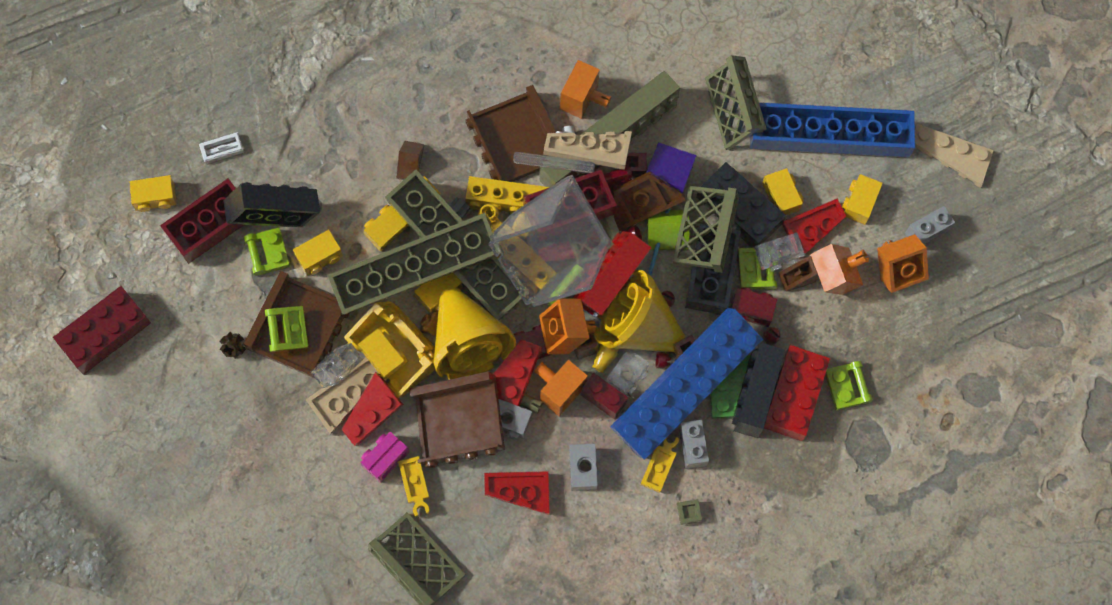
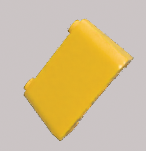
(408, 339)

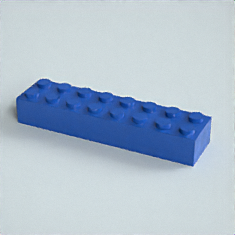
(836, 130)
(686, 383)

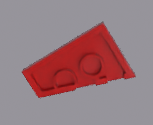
(371, 410)
(520, 488)

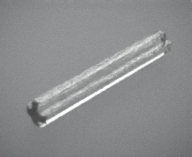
(554, 162)

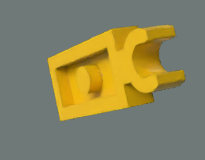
(659, 466)
(414, 483)

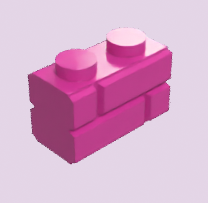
(384, 456)

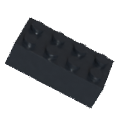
(271, 205)
(755, 214)
(709, 289)
(759, 389)

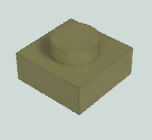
(689, 512)

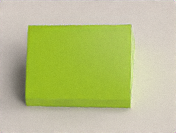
(664, 229)

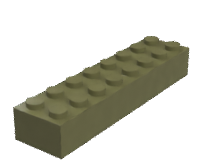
(632, 115)
(428, 213)
(413, 264)

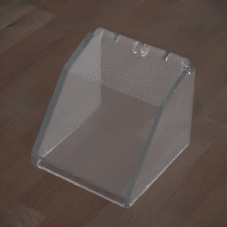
(552, 244)

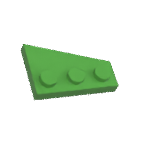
(726, 394)

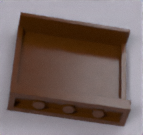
(509, 128)
(321, 318)
(458, 419)

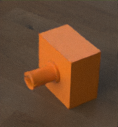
(581, 90)
(903, 263)
(838, 268)
(565, 326)
(561, 387)

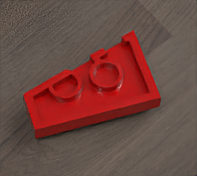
(815, 223)
(516, 371)

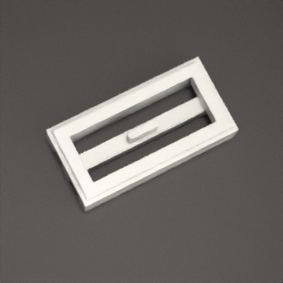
(222, 155)

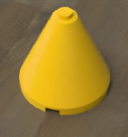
(639, 318)
(468, 337)

